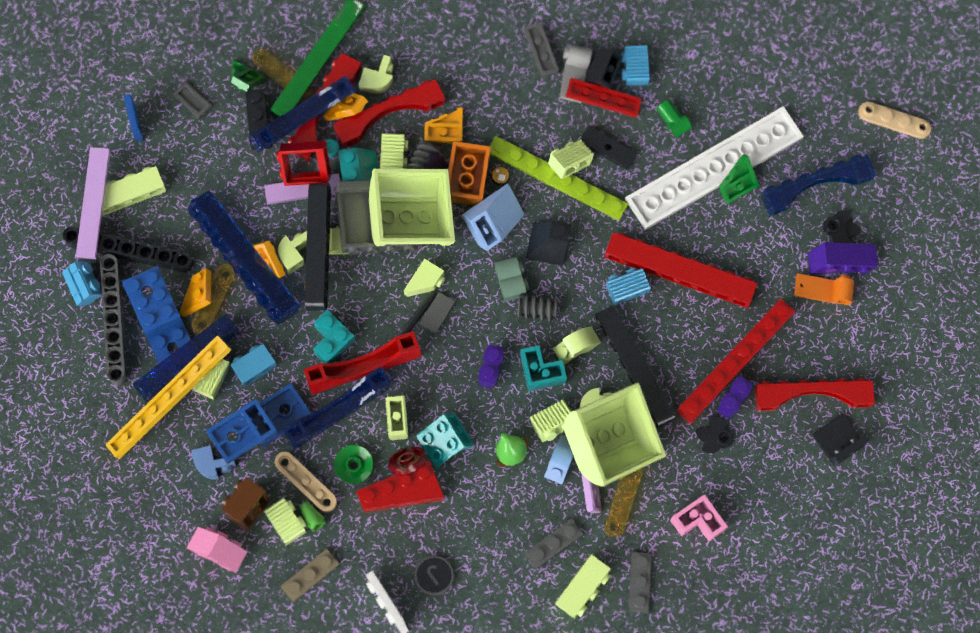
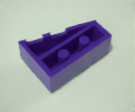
(842, 258)

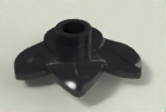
(843, 227)
(711, 435)

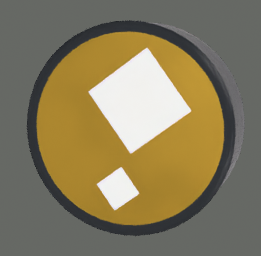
(500, 175)

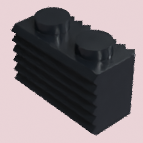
(604, 67)

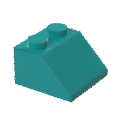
(357, 164)

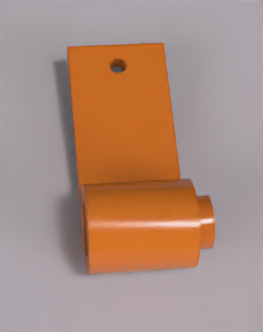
(826, 290)

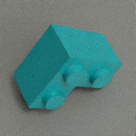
(336, 338)
(539, 374)

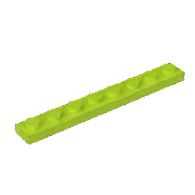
(570, 185)

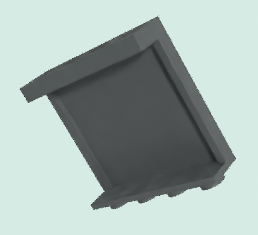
(355, 221)

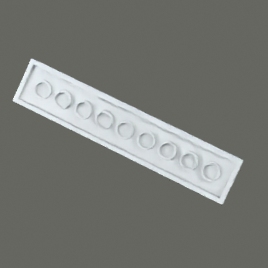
(710, 168)

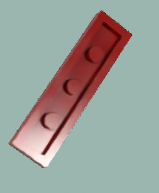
(603, 97)

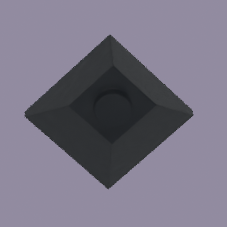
(548, 242)

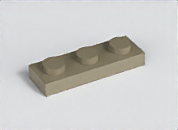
(309, 575)

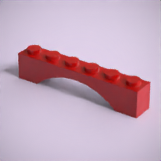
(341, 66)
(424, 97)
(330, 375)
(854, 393)

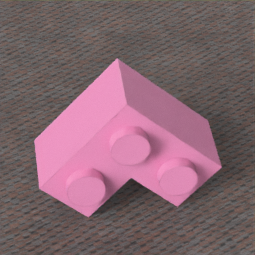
(700, 514)
(216, 547)

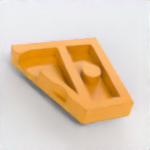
(347, 107)
(445, 128)
(268, 254)
(198, 293)

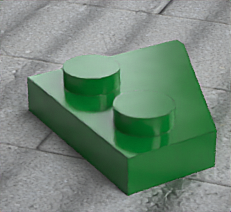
(244, 76)
(739, 180)

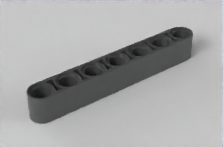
(110, 311)

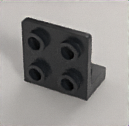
(839, 439)

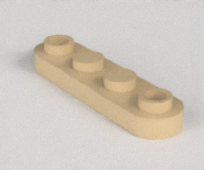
(894, 120)
(305, 481)

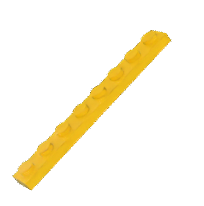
(168, 397)

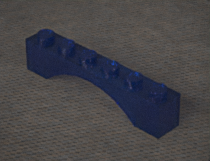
(301, 114)
(853, 172)
(157, 378)
(360, 394)

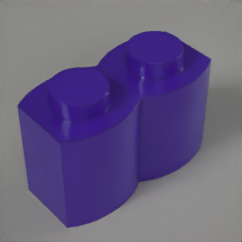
(489, 370)
(736, 395)

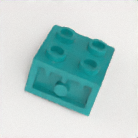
(444, 438)

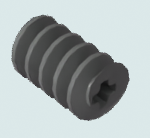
(421, 155)
(537, 308)

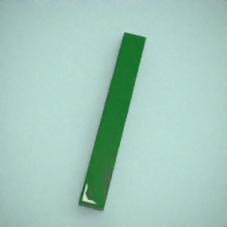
(318, 57)

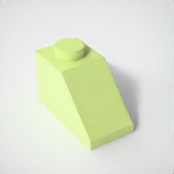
(425, 279)

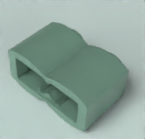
(510, 279)

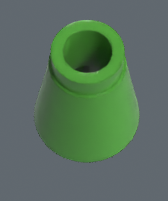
(312, 517)

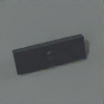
(618, 154)

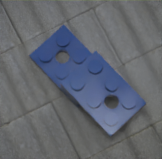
(156, 312)
(257, 423)

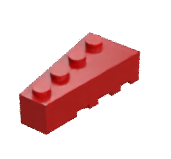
(401, 491)

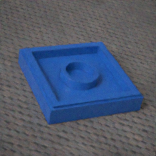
(133, 118)

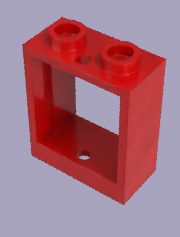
(305, 178)

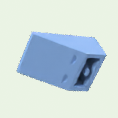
(493, 217)

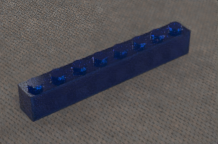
(243, 257)

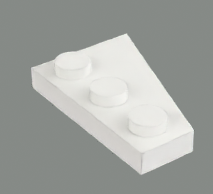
(384, 601)

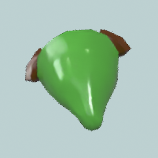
(511, 449)

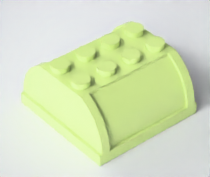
(411, 207)
(613, 436)

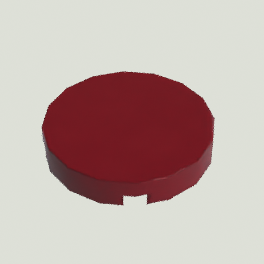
(407, 461)

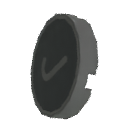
(434, 575)

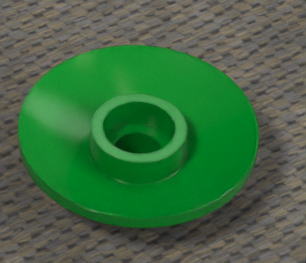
(349, 455)

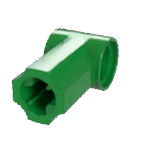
(675, 121)

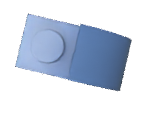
(560, 461)
(207, 465)

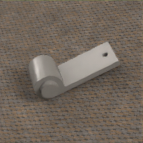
(575, 66)

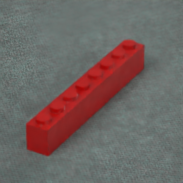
(681, 269)
(735, 361)

